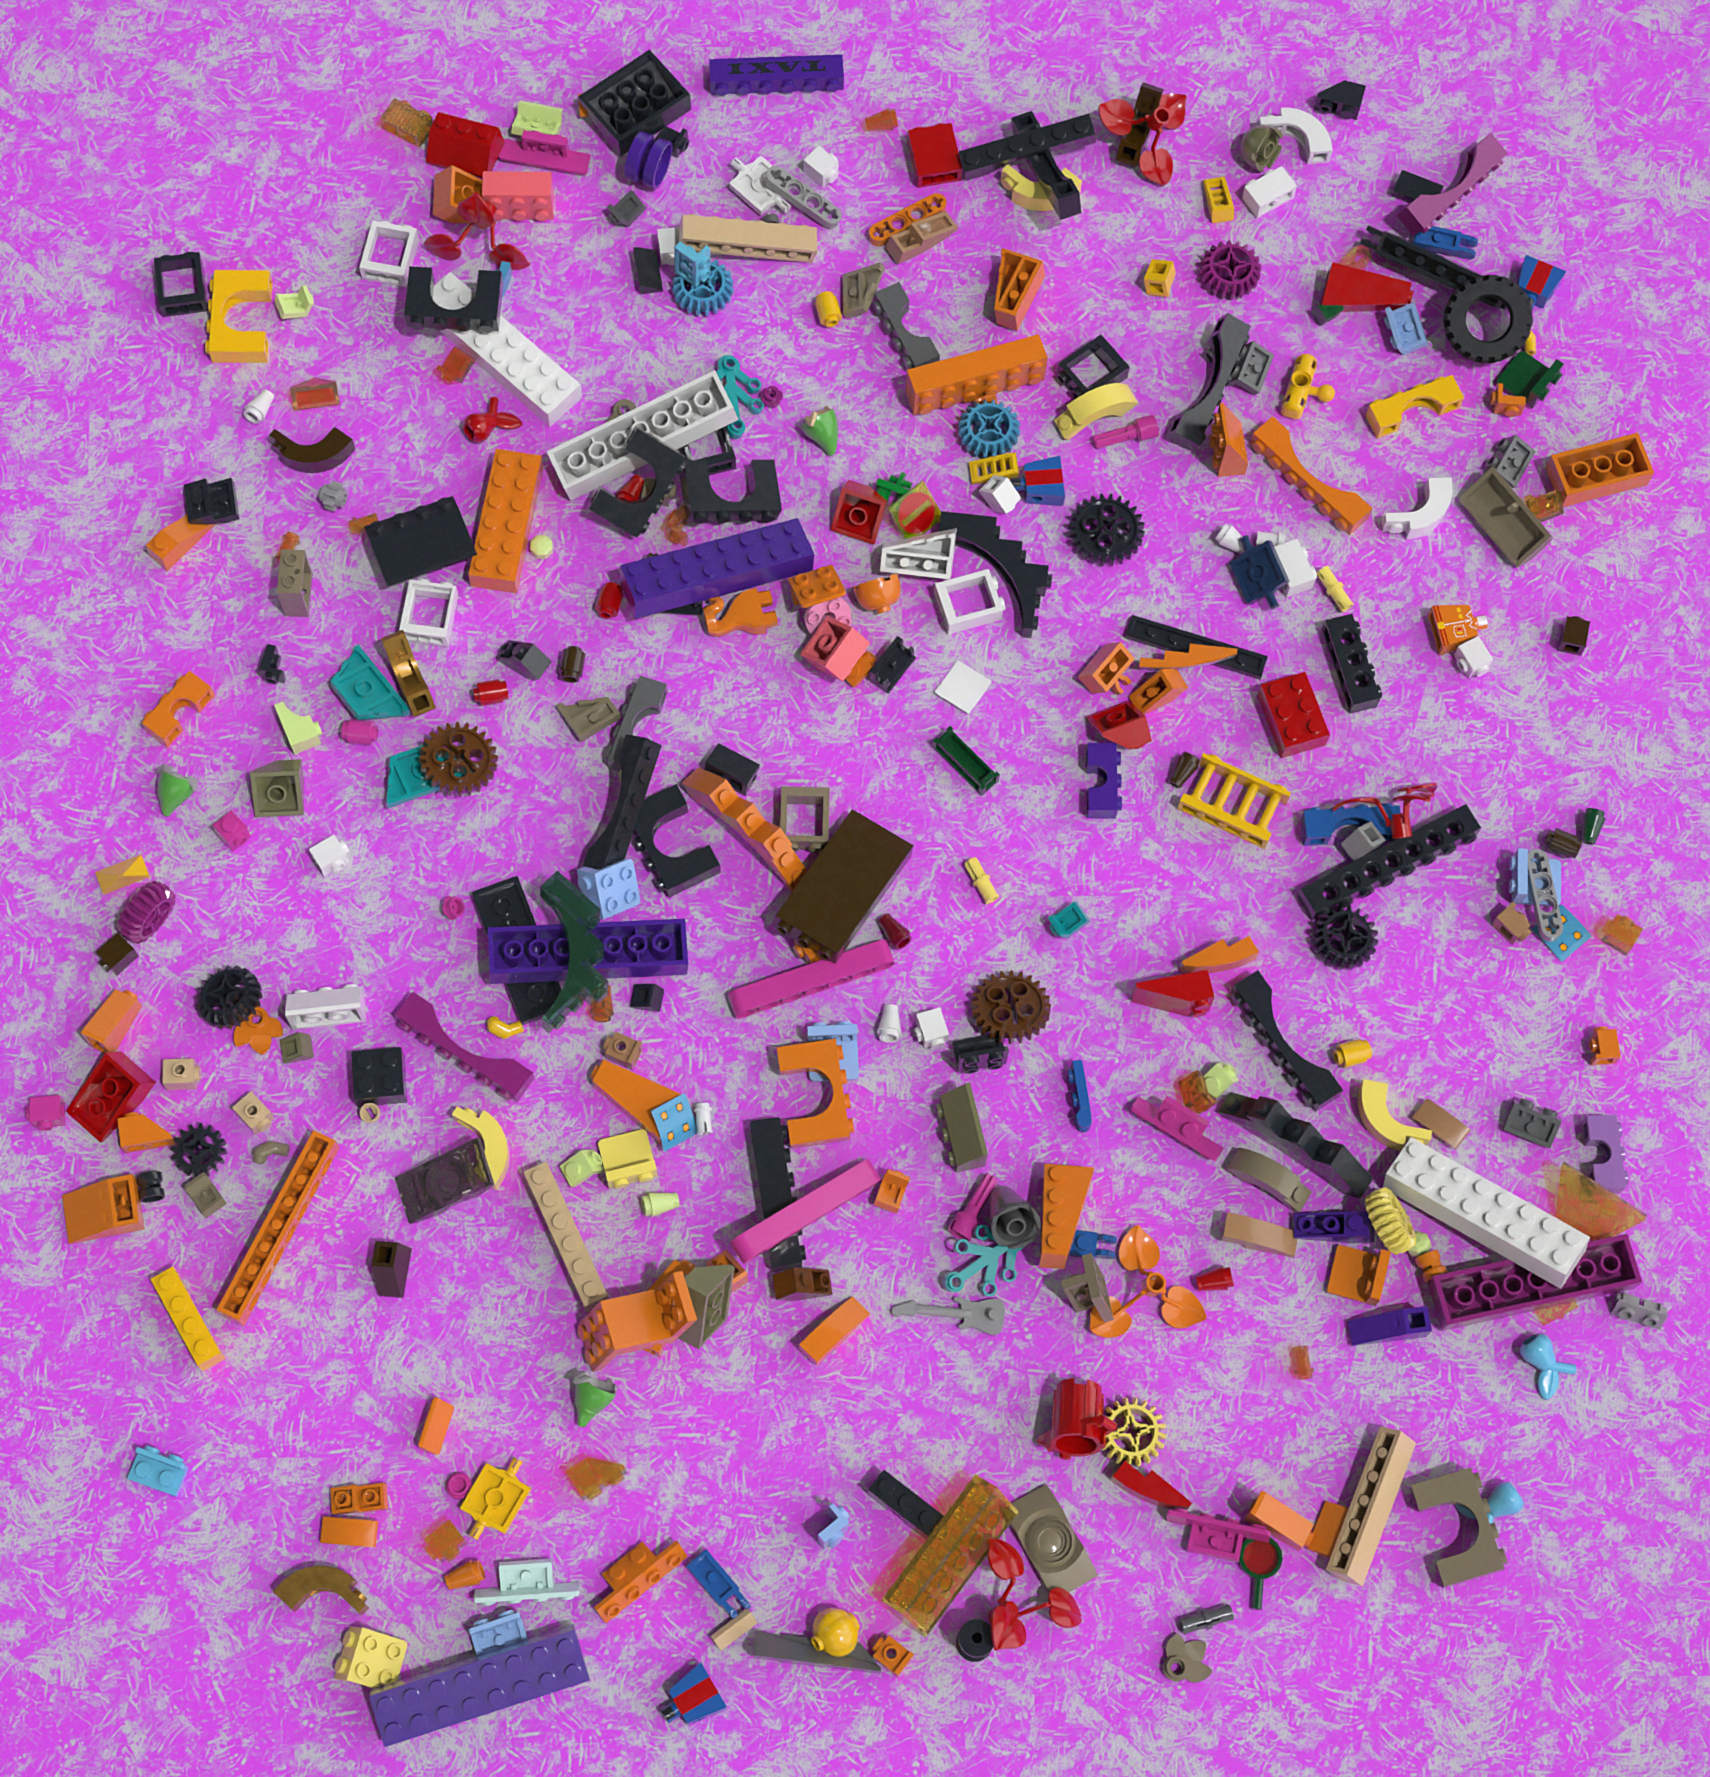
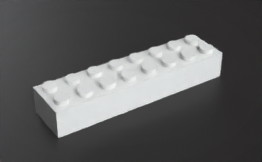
(511, 358)
(672, 418)
(1486, 1212)

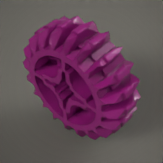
(1220, 277)
(146, 912)

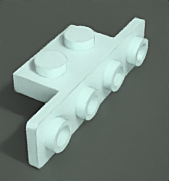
(526, 1581)

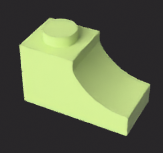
(299, 729)

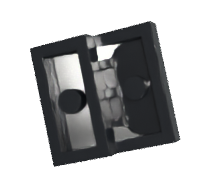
(211, 502)

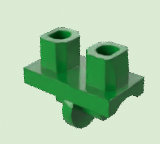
(895, 490)

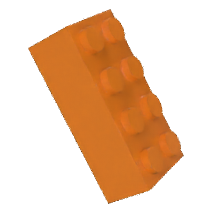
(1600, 469)

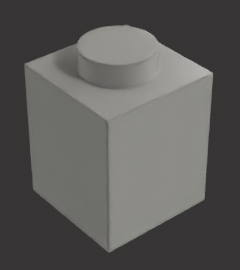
(1363, 841)

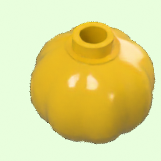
(835, 1632)

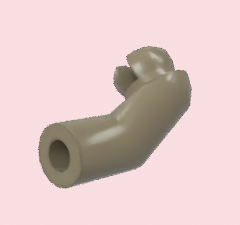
(270, 1147)

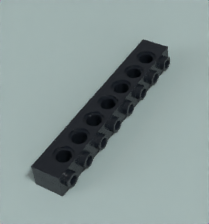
(1459, 820)

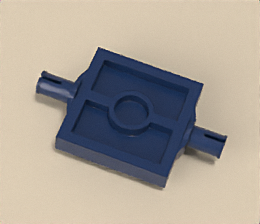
(1259, 572)

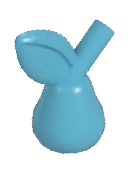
(1540, 1353)
(1502, 1502)

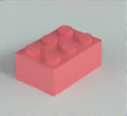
(520, 194)

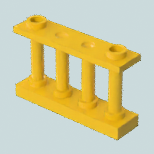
(1236, 823)

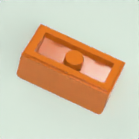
(435, 1426)
(1327, 1529)

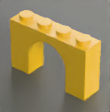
(228, 290)

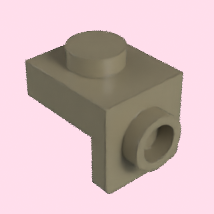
(205, 1195)

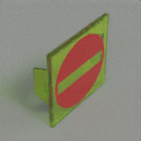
(915, 511)

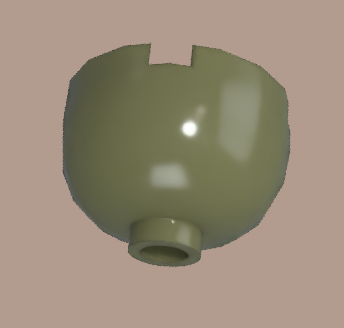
(1260, 146)

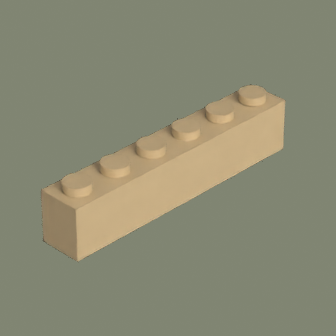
(749, 238)
(566, 1236)
(1371, 1506)

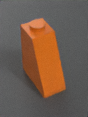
(112, 1021)
(1280, 1520)

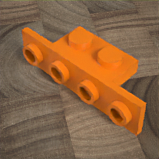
(635, 1575)

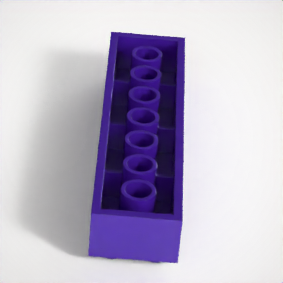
(716, 568)
(630, 951)
(478, 1685)

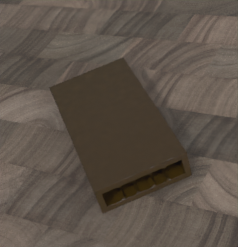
(843, 886)

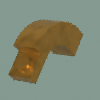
(407, 673)
(316, 1579)

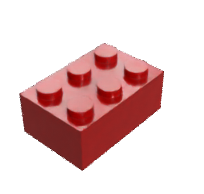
(1293, 714)

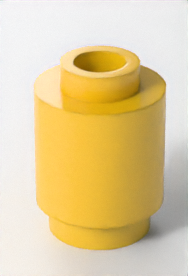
(828, 309)
(1352, 1053)

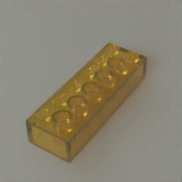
(949, 1556)

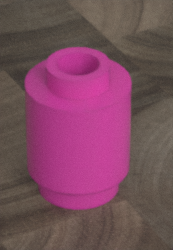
(359, 731)

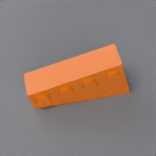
(1061, 1208)

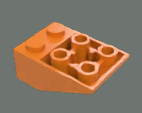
(1227, 443)
(103, 1209)

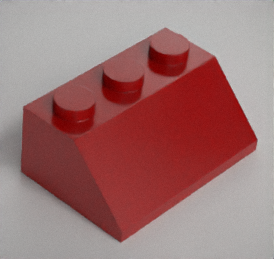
(463, 144)

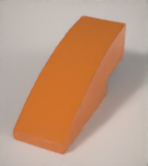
(1221, 957)
(833, 1330)

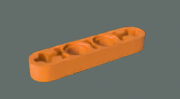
(905, 216)

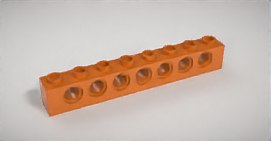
(278, 1228)

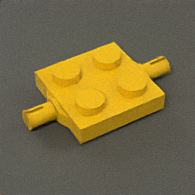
(495, 1498)

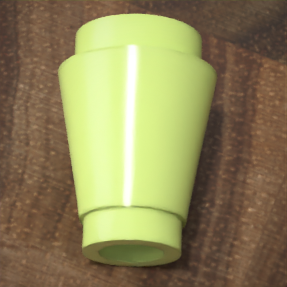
(658, 1203)

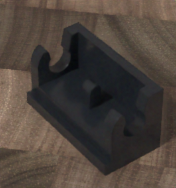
(892, 665)
(734, 767)

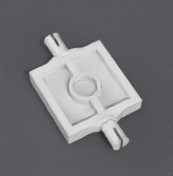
(752, 188)

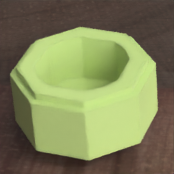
(541, 546)
(1422, 1245)

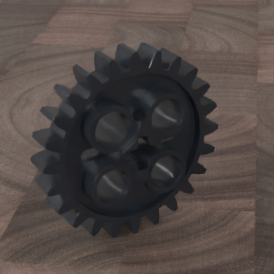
(1120, 544)

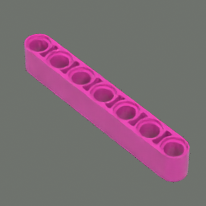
(810, 979)
(805, 1211)

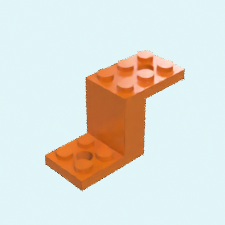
(636, 1321)

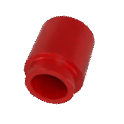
(609, 600)
(490, 692)

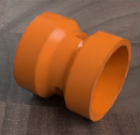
(1431, 1265)

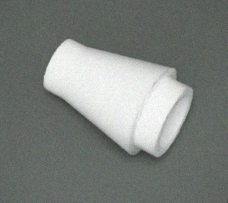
(257, 409)
(1229, 538)
(889, 1026)

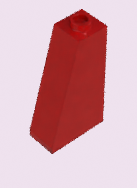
(1364, 290)

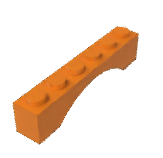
(1343, 507)

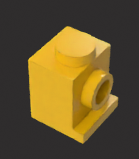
(1159, 277)

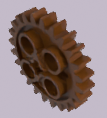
(473, 746)
(1032, 1002)

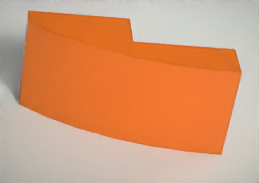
(359, 1498)
(349, 1531)

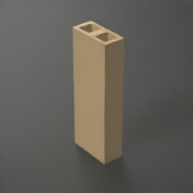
(734, 1629)

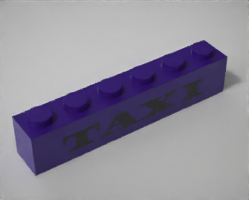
(776, 74)

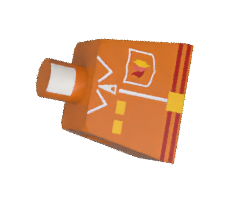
(1454, 626)

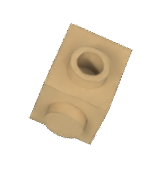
(181, 1074)
(253, 1113)

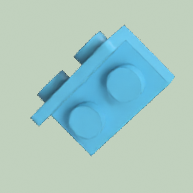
(691, 265)
(158, 1471)

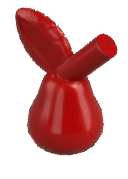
(480, 425)

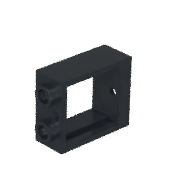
(184, 303)
(1106, 354)
(720, 462)

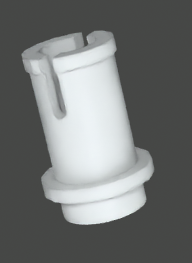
(1276, 539)
(703, 1118)

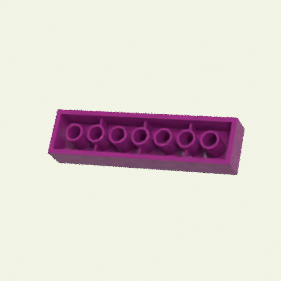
(1510, 1290)

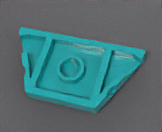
(366, 689)
(406, 779)

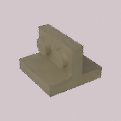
(1089, 1289)

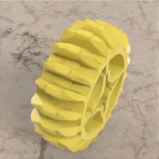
(1390, 1220)
(1143, 1429)

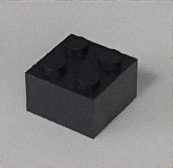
(379, 1076)

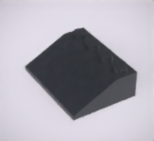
(635, 100)
(420, 540)

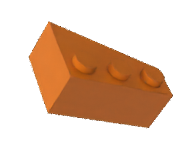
(1017, 287)

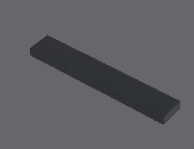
(1178, 640)

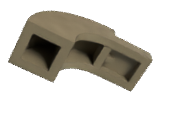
(1271, 1176)

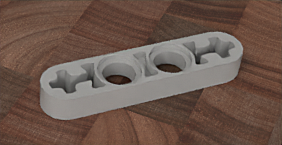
(805, 194)
(1548, 894)

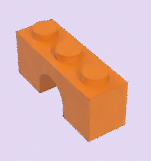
(188, 692)

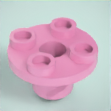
(835, 608)

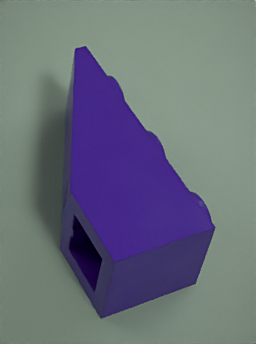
(1334, 1227)
(1390, 1326)

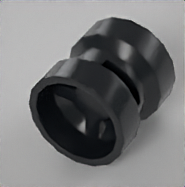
(150, 1186)

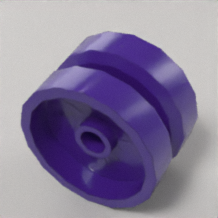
(648, 160)

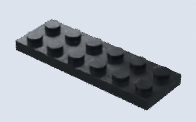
(507, 906)

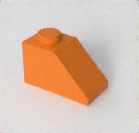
(1158, 690)
(141, 1133)

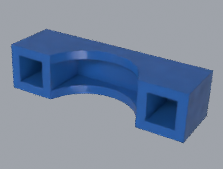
(1320, 824)

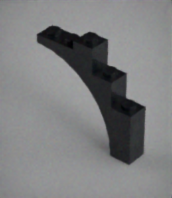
(1026, 580)
(1301, 1138)

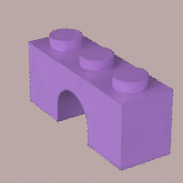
(1605, 1133)

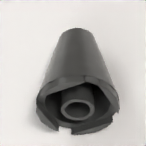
(1012, 1218)

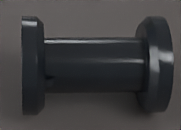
(975, 1651)

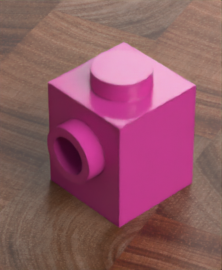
(232, 830)
(46, 1112)

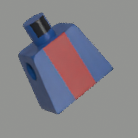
(1539, 280)
(1042, 482)
(694, 1698)

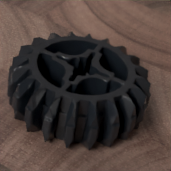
(1354, 938)
(235, 1002)

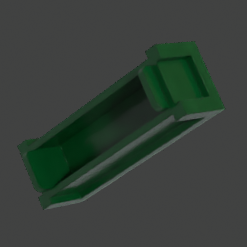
(965, 762)

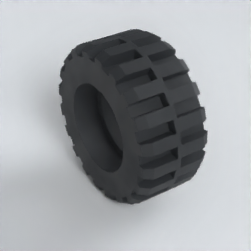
(1516, 333)

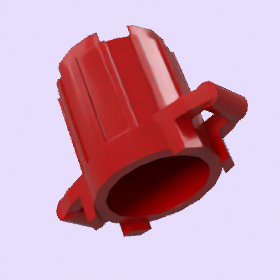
(1077, 1420)

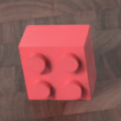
(835, 648)

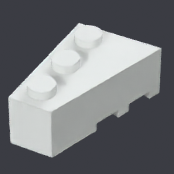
(921, 555)

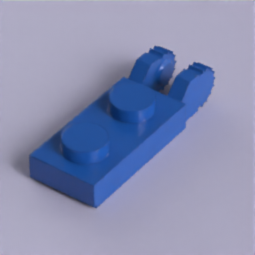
(1447, 242)
(1080, 1096)
(1085, 1243)
(716, 1582)

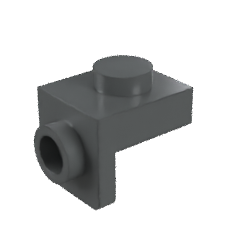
(627, 209)

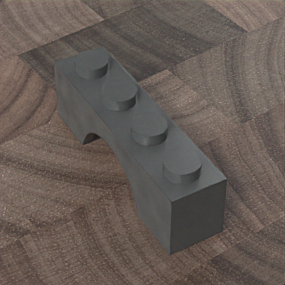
(892, 306)
(646, 700)

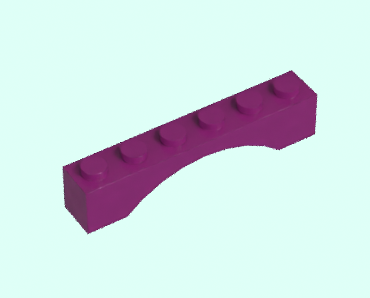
(1479, 160)
(503, 1074)

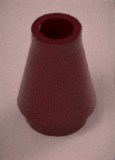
(896, 933)

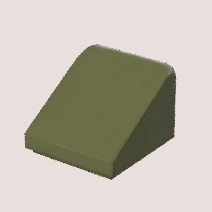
(296, 1048)

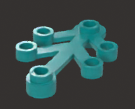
(734, 392)
(988, 1258)

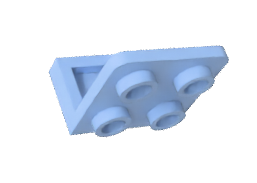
(1519, 883)
(610, 888)
(845, 1035)

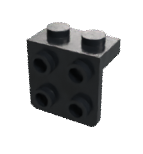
(979, 1053)

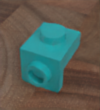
(1068, 920)

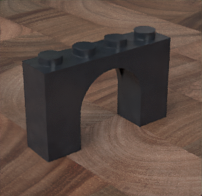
(480, 314)
(705, 505)
(634, 515)
(673, 873)

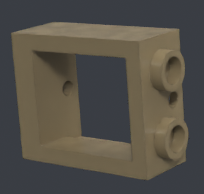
(293, 578)
(806, 796)

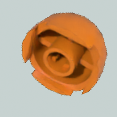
(878, 593)

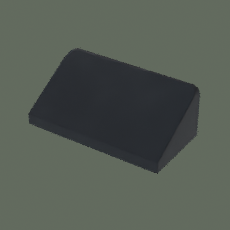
(1414, 185)
(647, 270)

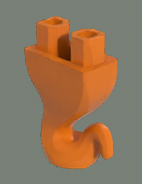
(743, 614)

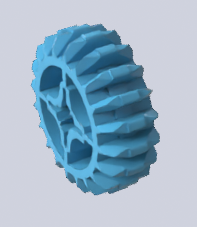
(704, 297)
(989, 416)

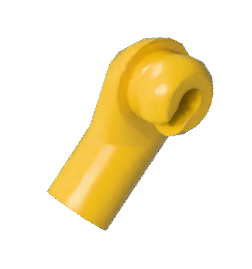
(502, 1029)

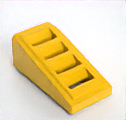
(1219, 212)
(999, 460)

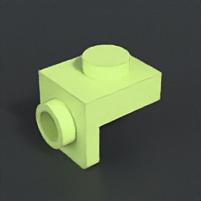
(294, 304)
(1220, 1078)
(582, 1166)

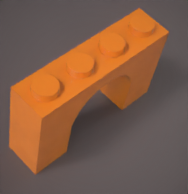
(823, 1059)

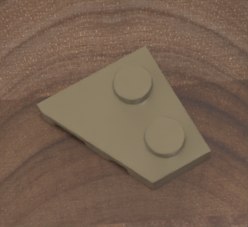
(860, 289)
(589, 716)

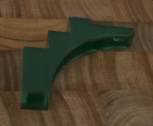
(582, 981)

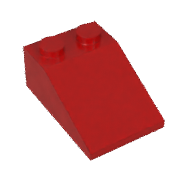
(1177, 994)
(109, 1093)

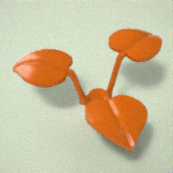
(1180, 1306)

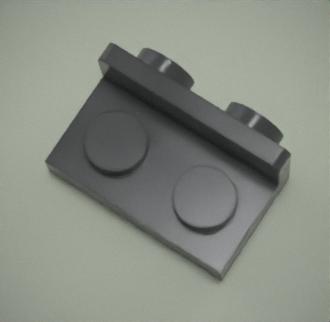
(1252, 367)
(1511, 459)
(1532, 1123)

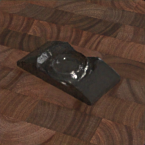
(445, 1181)

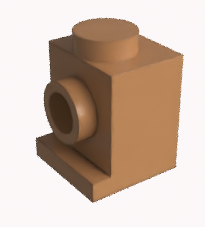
(1512, 924)
(626, 1057)

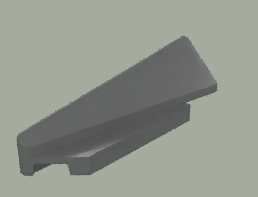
(801, 1652)

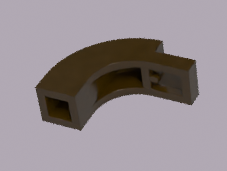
(1135, 142)
(316, 457)

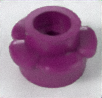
(771, 402)

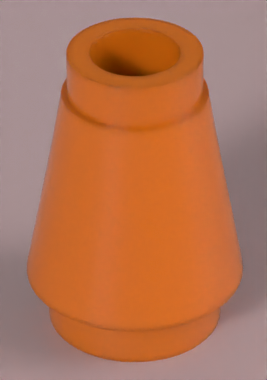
(466, 1575)

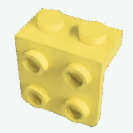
(627, 1159)
(370, 1658)

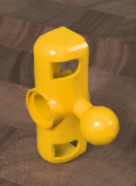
(1303, 375)

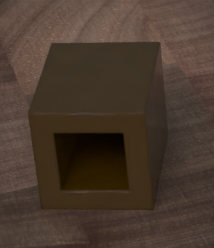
(1573, 635)
(116, 954)

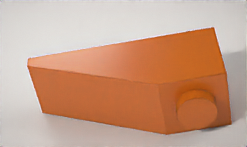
(175, 541)

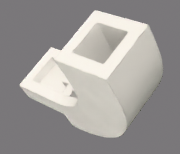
(1306, 130)
(1423, 521)

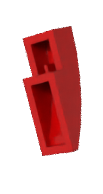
(1149, 1488)

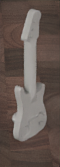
(984, 1315)

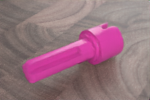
(1142, 429)
(966, 1220)

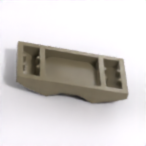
(1051, 1541)

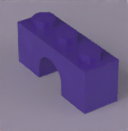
(1104, 800)

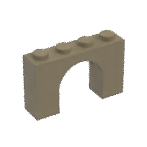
(1462, 1489)

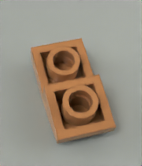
(1442, 1123)

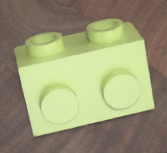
(538, 118)

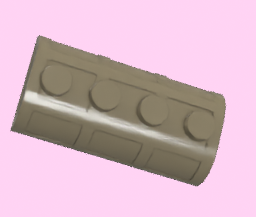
(1505, 518)

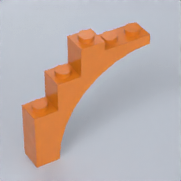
(745, 818)

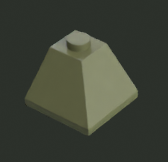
(278, 789)

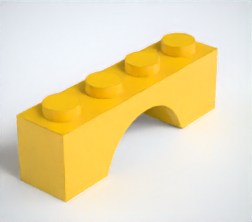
(1440, 396)
(187, 1319)

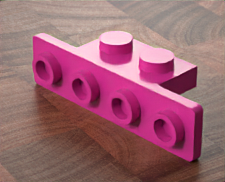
(545, 152)
(1180, 1123)
(1215, 1536)

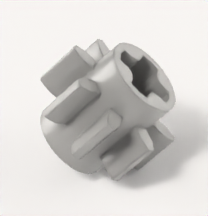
(333, 496)

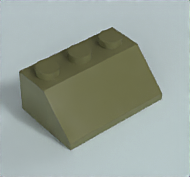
(962, 1129)
(710, 1296)

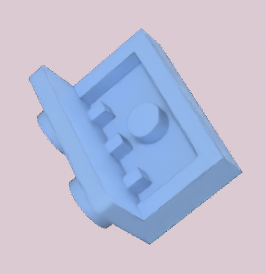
(1406, 328)
(834, 1533)
(497, 1633)

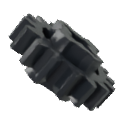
(188, 1149)

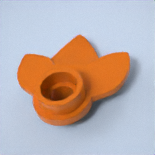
(258, 1034)

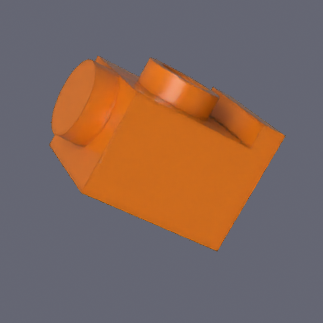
(1604, 1046)
(897, 1664)

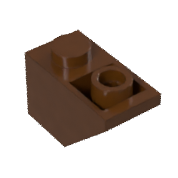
(802, 1284)

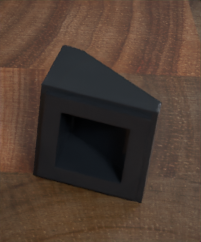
(647, 997)

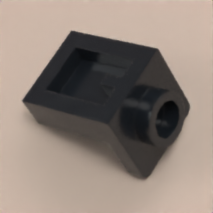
(678, 139)
(270, 664)

